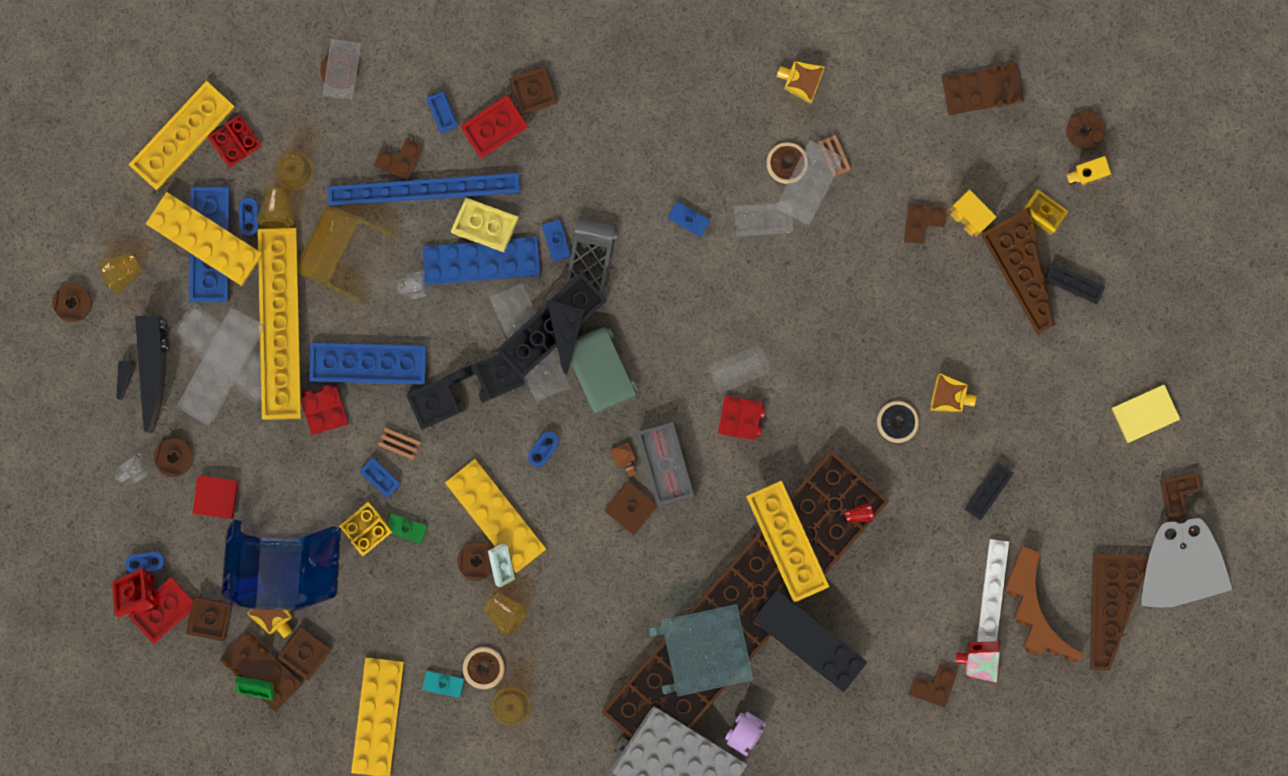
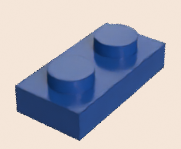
(380, 477)

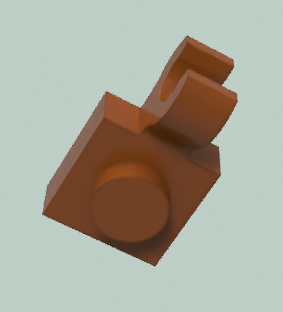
(624, 456)

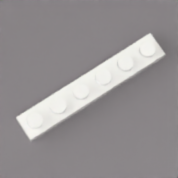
(992, 591)

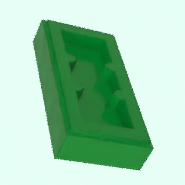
(407, 528)
(255, 688)

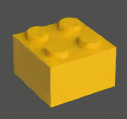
(972, 213)

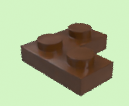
(401, 165)
(920, 216)
(1173, 492)
(935, 692)

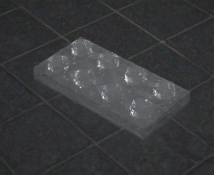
(809, 183)

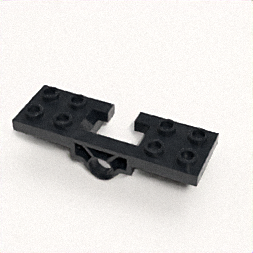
(436, 403)

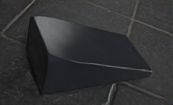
(125, 371)

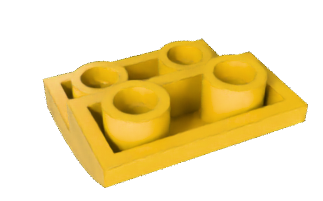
(365, 528)

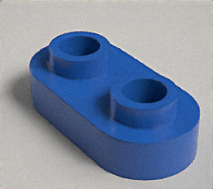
(248, 217)
(543, 449)
(145, 561)

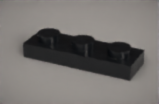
(1074, 283)
(989, 491)

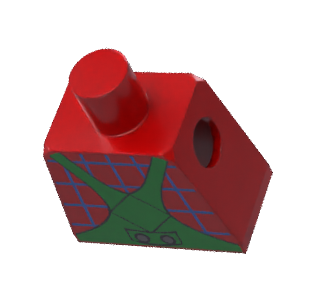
(981, 660)

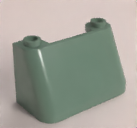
(601, 370)

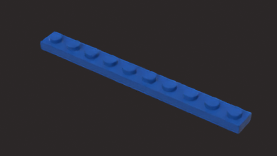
(423, 189)

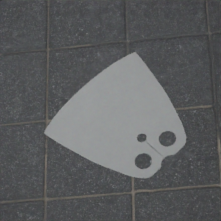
(1187, 574)

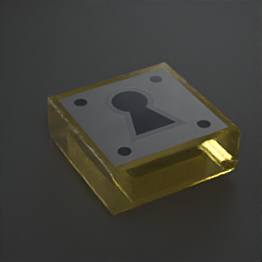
(620, 746)

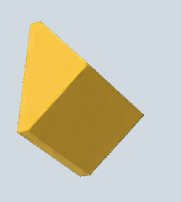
(1045, 212)

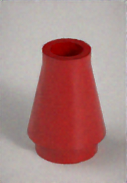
(862, 513)

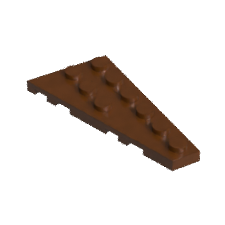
(1019, 259)
(1114, 592)

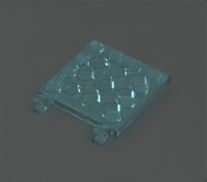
(705, 650)

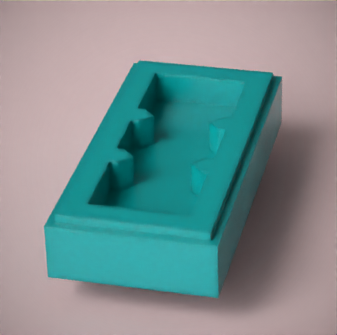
(443, 684)

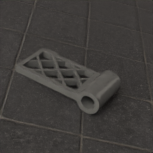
(596, 234)

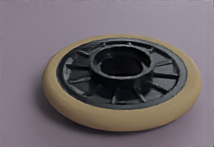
(909, 417)

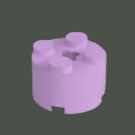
(745, 733)

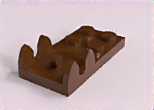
(982, 89)
(253, 661)

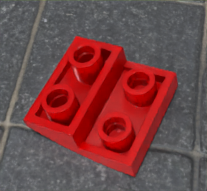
(234, 141)
(215, 497)

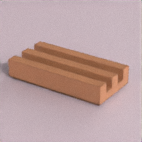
(834, 138)
(384, 437)

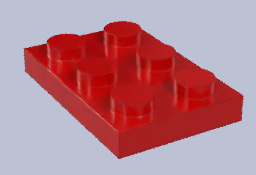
(494, 126)
(169, 609)

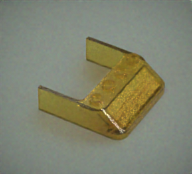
(328, 246)

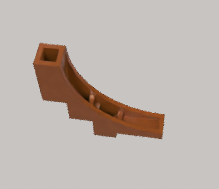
(1040, 635)

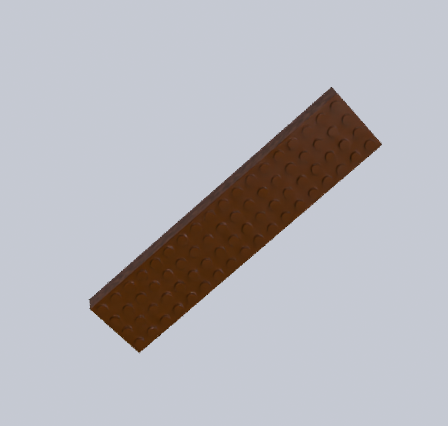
(749, 583)

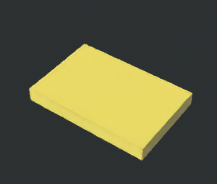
(484, 224)
(1145, 413)

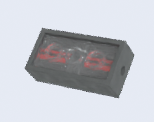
(666, 464)

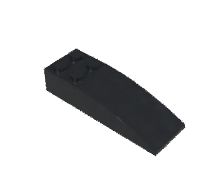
(536, 337)
(152, 365)
(809, 641)

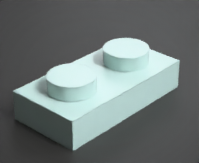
(501, 565)

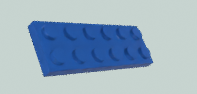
(479, 262)
(206, 282)
(367, 363)

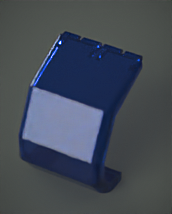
(280, 570)

